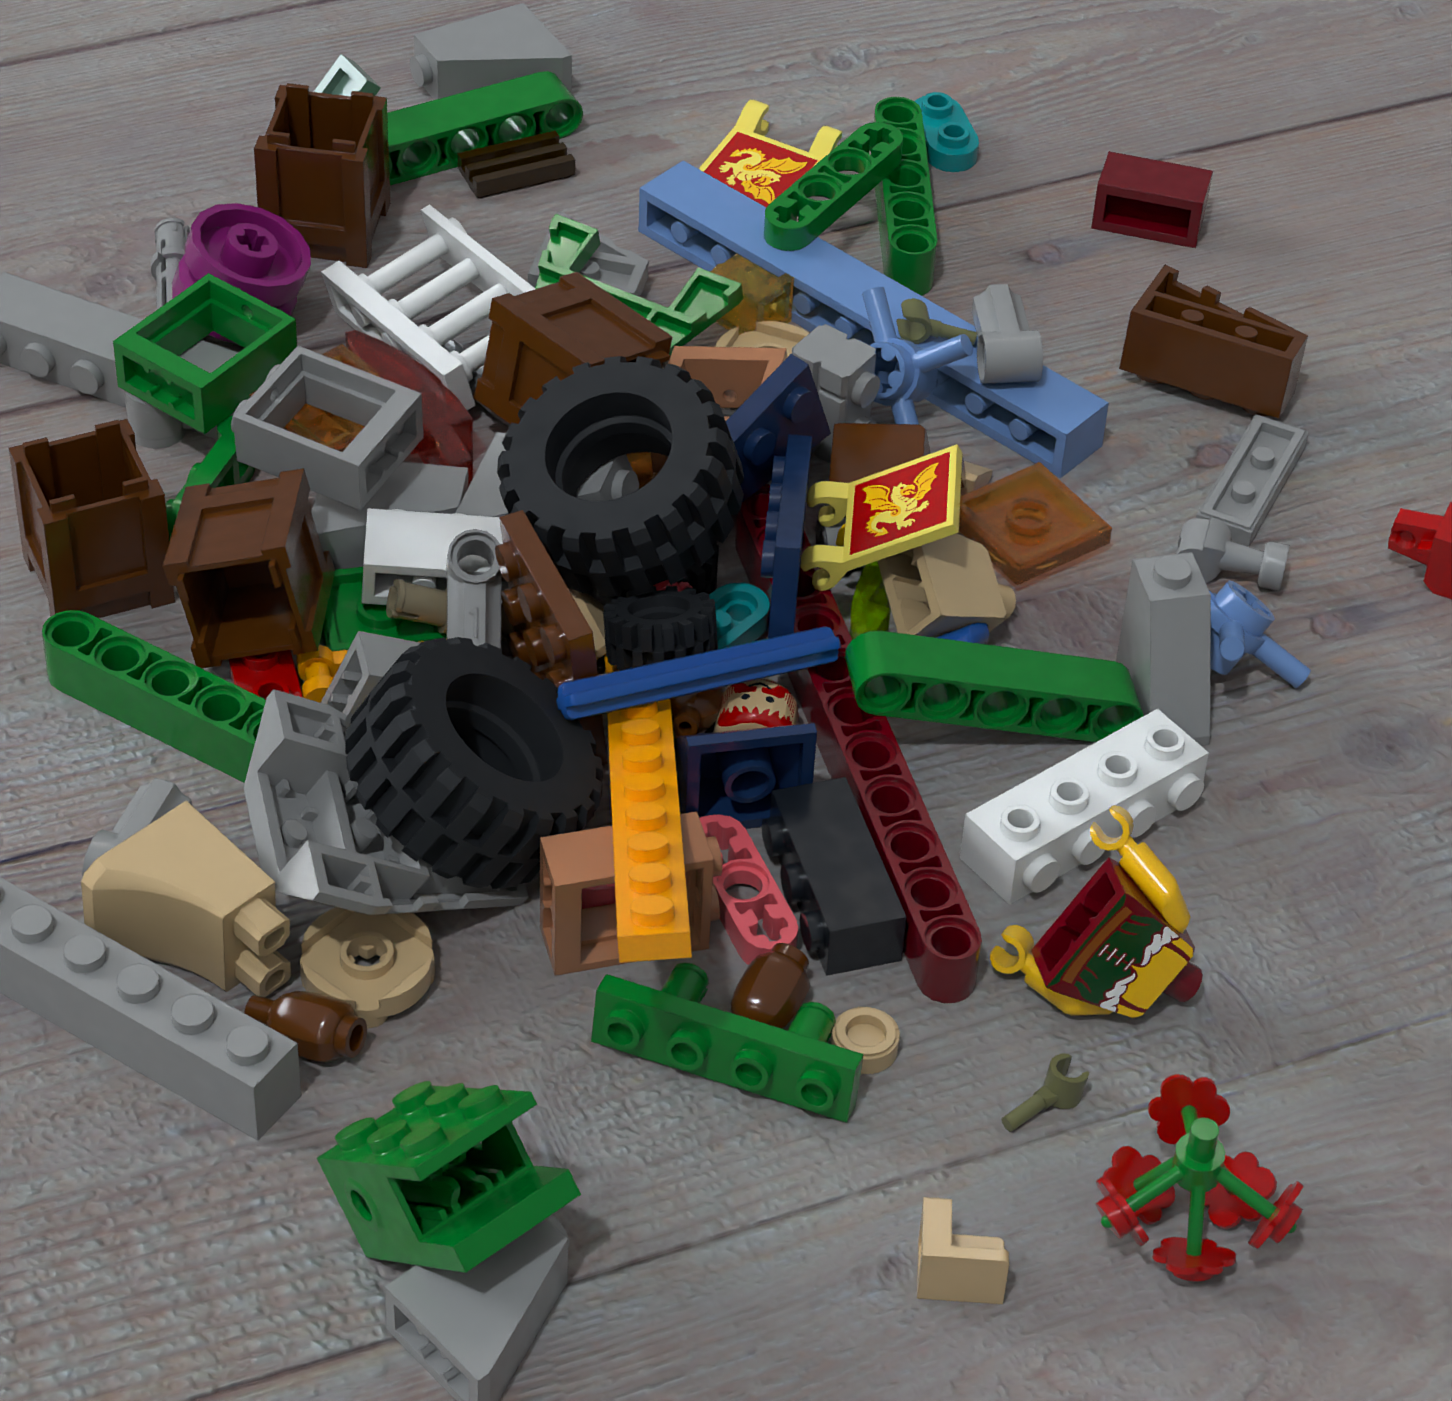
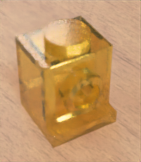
(763, 295)

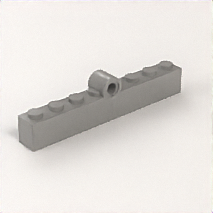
(73, 346)

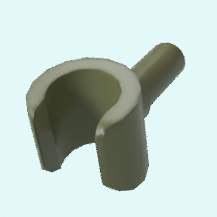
(920, 326)
(1056, 1092)

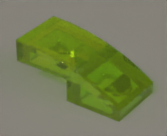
(870, 603)

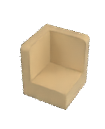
(957, 1265)

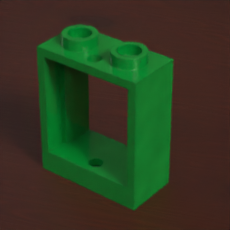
(150, 351)

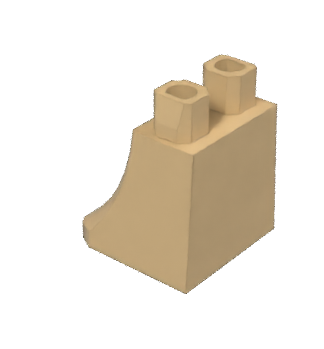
(190, 902)

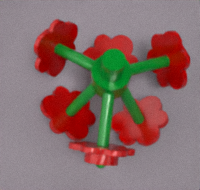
(1230, 1188)

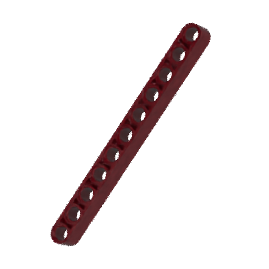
(940, 929)

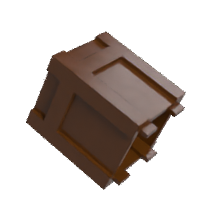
(326, 169)
(552, 332)
(92, 521)
(250, 568)

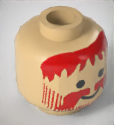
(756, 705)

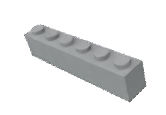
(145, 1015)

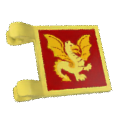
(759, 164)
(886, 513)

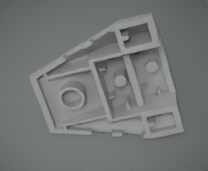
(320, 837)

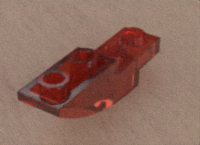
(445, 420)

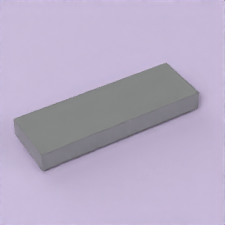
(1254, 477)

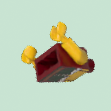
(1115, 940)

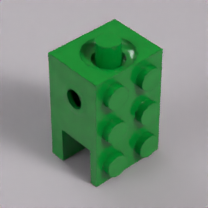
(428, 1188)

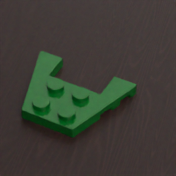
(696, 307)

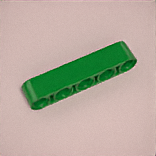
(430, 134)
(906, 202)
(990, 686)
(152, 691)

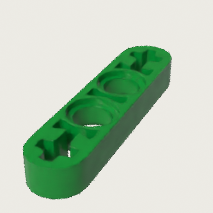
(826, 181)

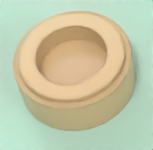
(868, 1033)

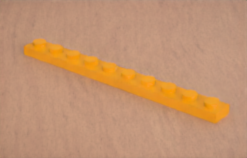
(647, 834)

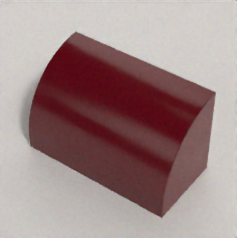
(1151, 199)

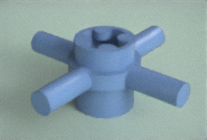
(916, 364)
(1239, 628)

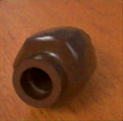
(696, 712)
(773, 986)
(317, 1022)

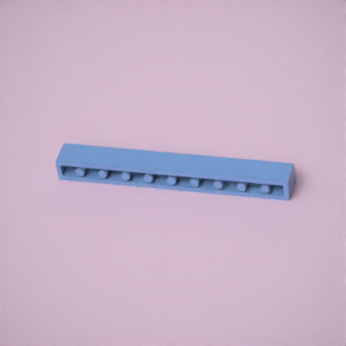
(712, 222)

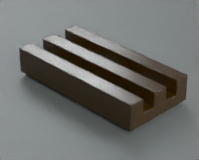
(516, 164)

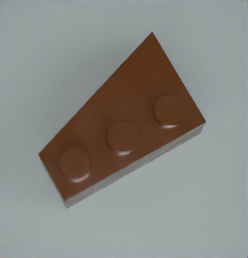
(1211, 348)

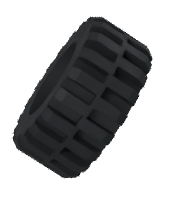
(611, 414)
(471, 762)

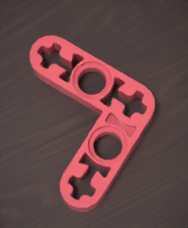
(737, 915)

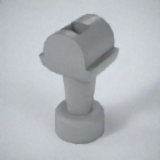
(1215, 551)

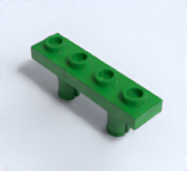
(727, 1047)

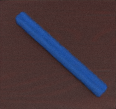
(697, 673)

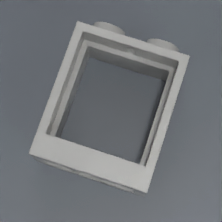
(352, 477)

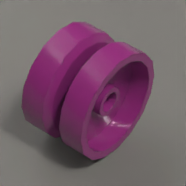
(247, 251)

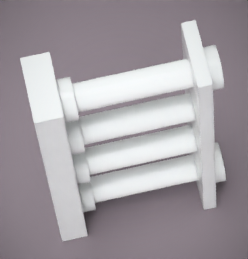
(365, 310)

